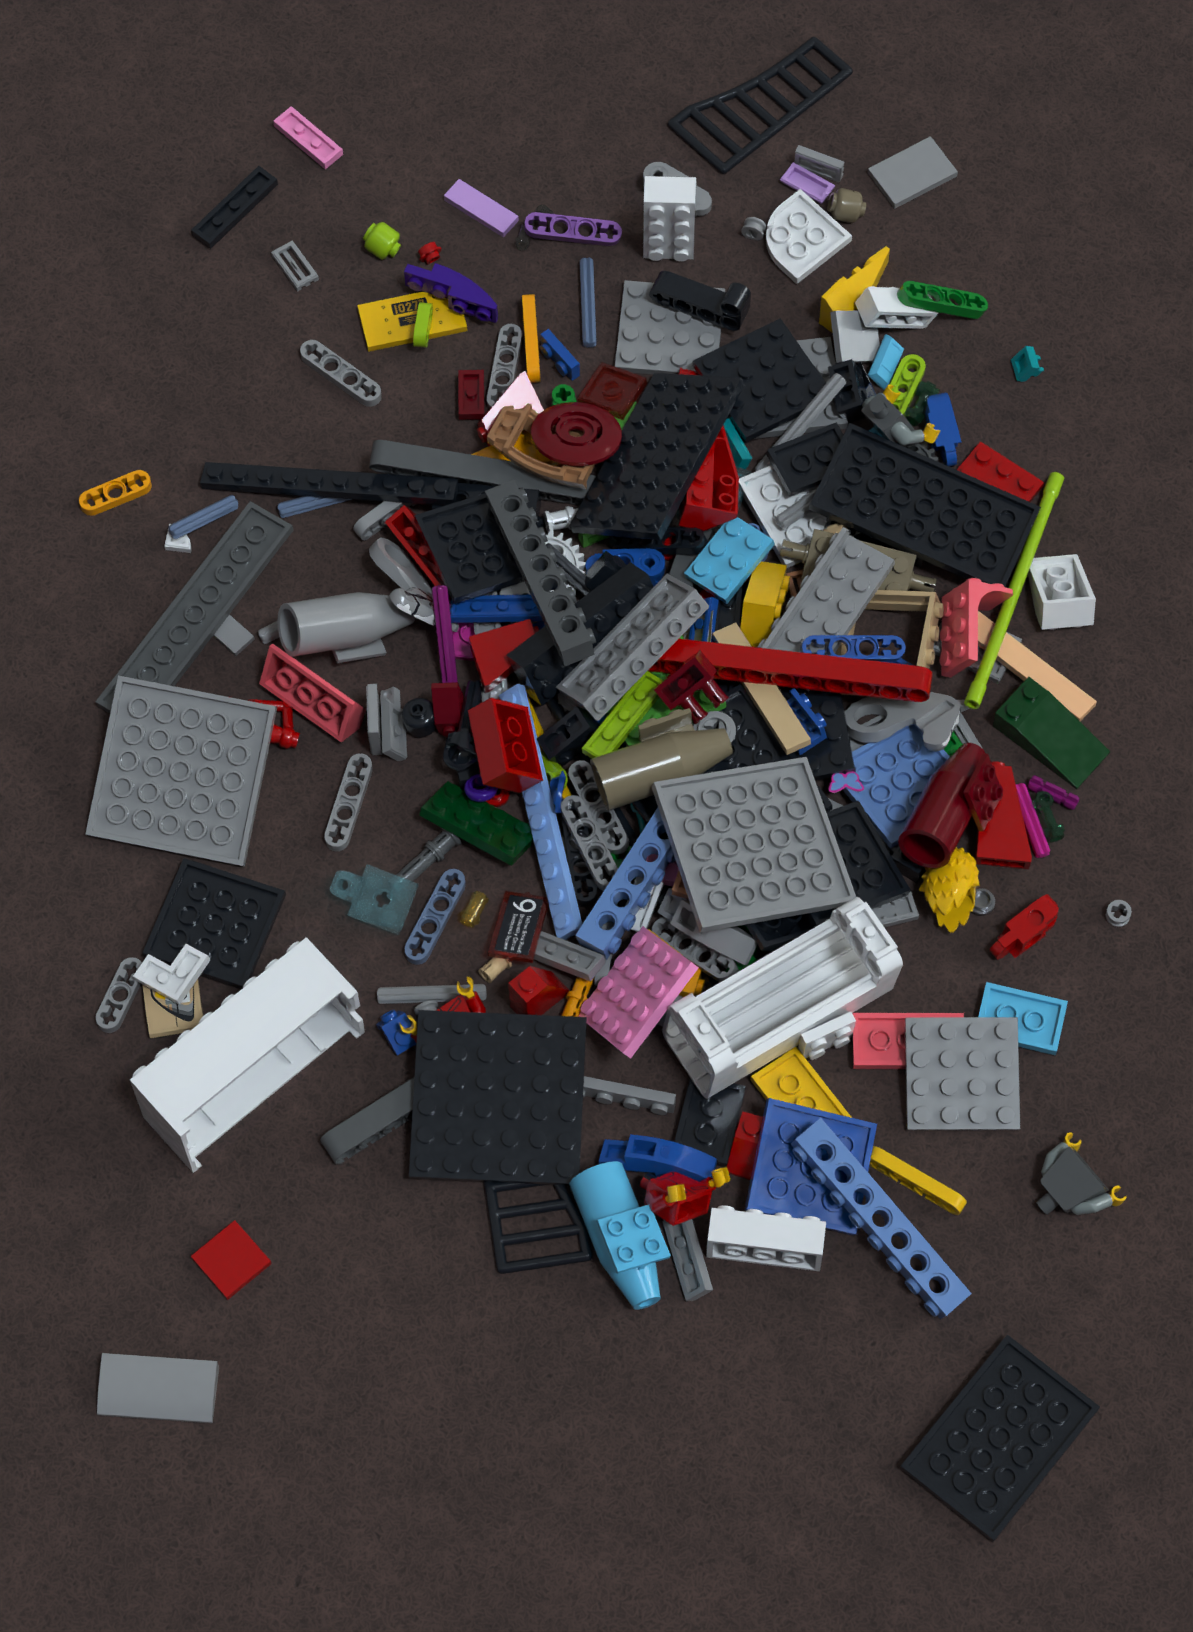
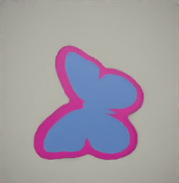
(848, 780)

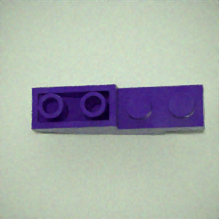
(461, 292)

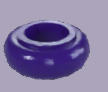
(478, 795)

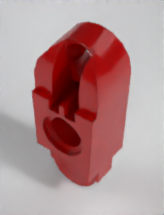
(1026, 928)

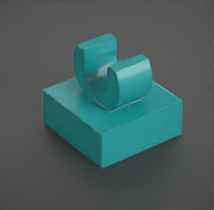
(1026, 364)

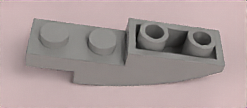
(728, 941)

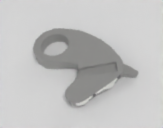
(933, 717)

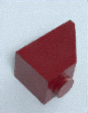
(447, 706)

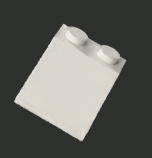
(1061, 592)

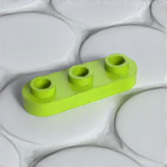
(907, 380)

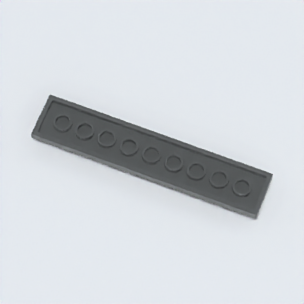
(205, 600)

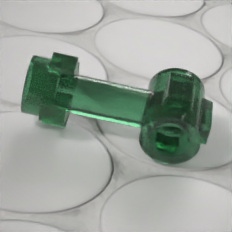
(924, 390)
(1042, 806)

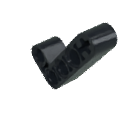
(702, 301)

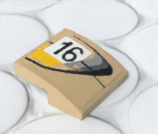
(170, 1018)

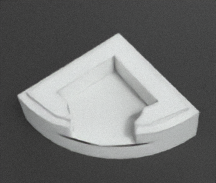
(181, 544)

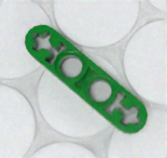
(915, 295)

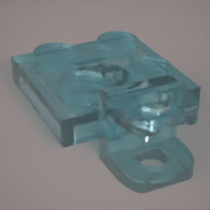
(363, 893)

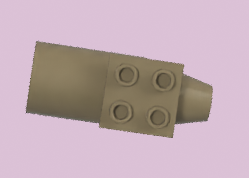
(665, 751)

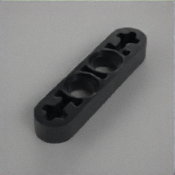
(679, 547)
(573, 857)

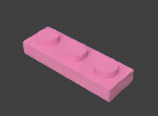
(308, 137)

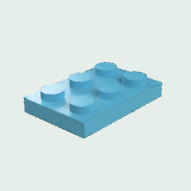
(729, 559)
(1038, 1015)

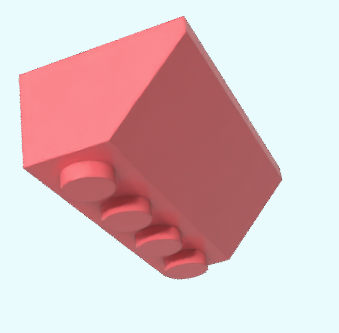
(311, 694)

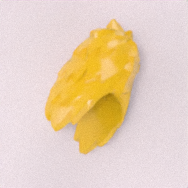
(952, 889)

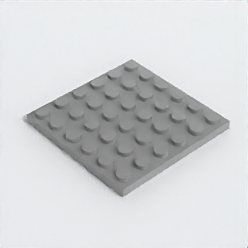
(181, 770)
(753, 844)

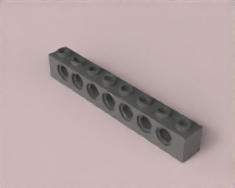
(570, 646)

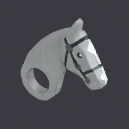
(416, 592)

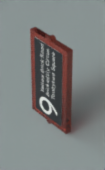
(518, 927)

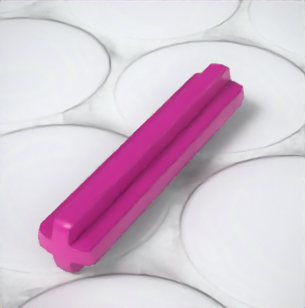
(1032, 823)

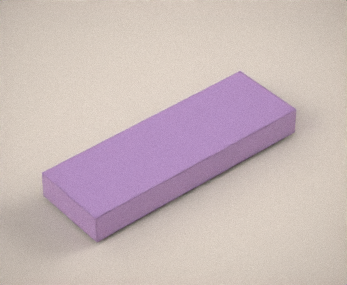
(481, 208)

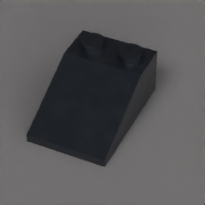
(777, 932)

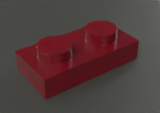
(471, 394)

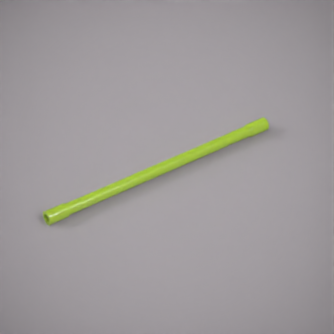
(978, 686)

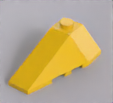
(846, 291)

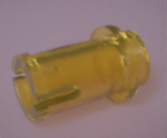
(473, 910)

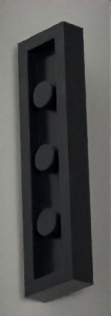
(234, 207)

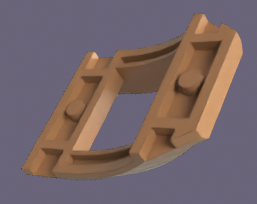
(505, 434)

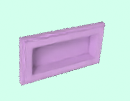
(808, 182)

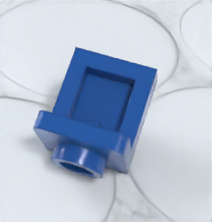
(395, 1036)

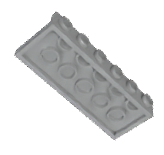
(831, 595)
(633, 646)

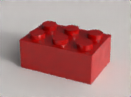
(505, 745)

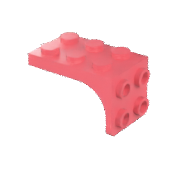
(960, 622)

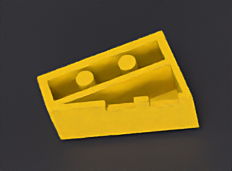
(763, 601)

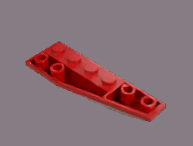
(714, 491)

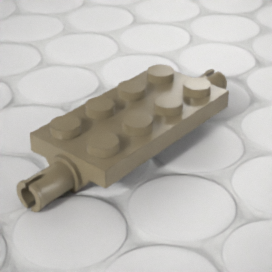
(899, 578)

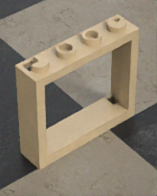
(910, 602)

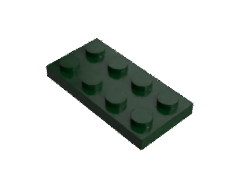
(478, 823)

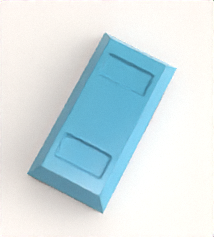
(885, 361)

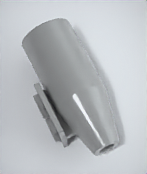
(341, 623)

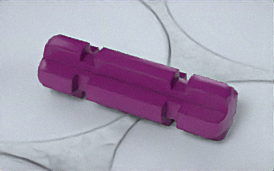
(1059, 795)

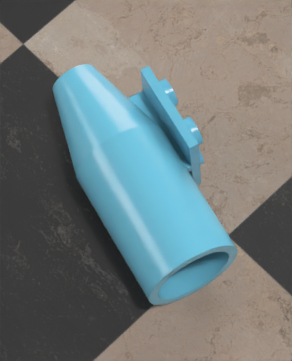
(621, 1231)

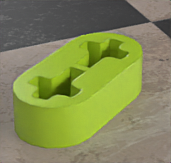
(423, 324)

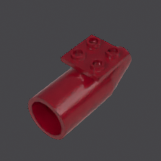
(954, 792)

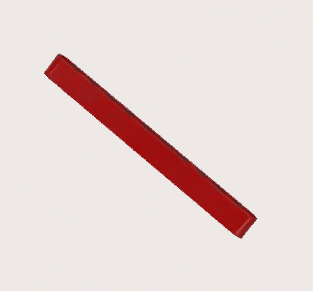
(804, 670)

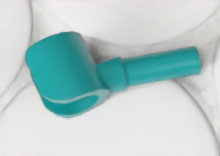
(641, 822)

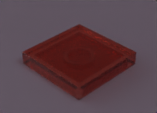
(613, 390)

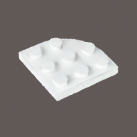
(803, 236)

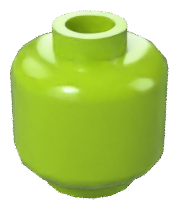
(382, 240)

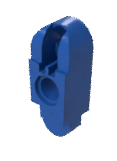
(941, 414)
(646, 559)

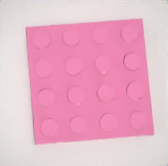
(637, 991)

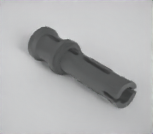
(433, 852)

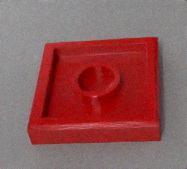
(231, 1260)

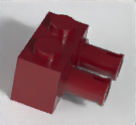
(681, 684)

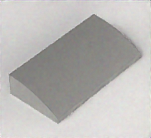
(157, 1388)

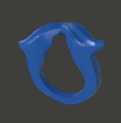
(557, 782)

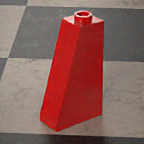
(1005, 837)

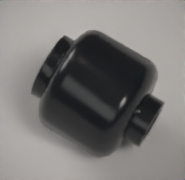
(419, 717)

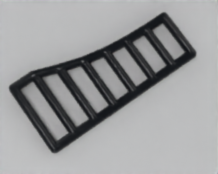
(761, 82)
(500, 1240)

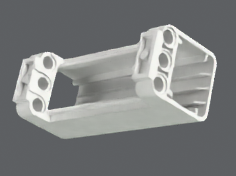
(781, 996)

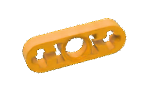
(100, 506)

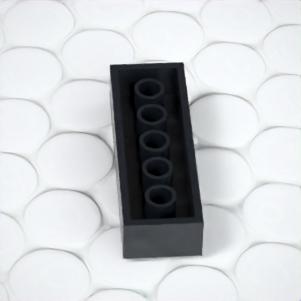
(537, 658)

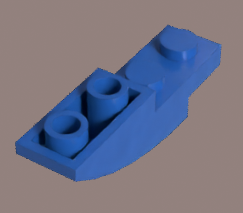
(658, 1157)

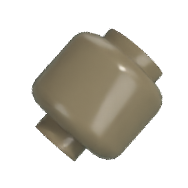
(846, 205)

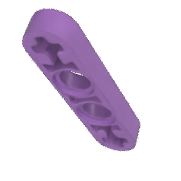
(573, 224)

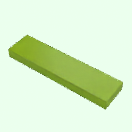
(623, 717)

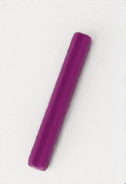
(444, 634)

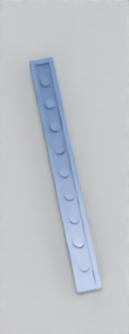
(548, 840)

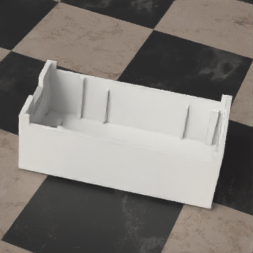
(246, 1050)

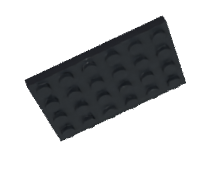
(1000, 1438)

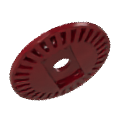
(576, 450)

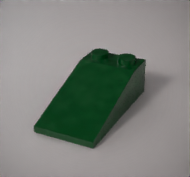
(1050, 733)

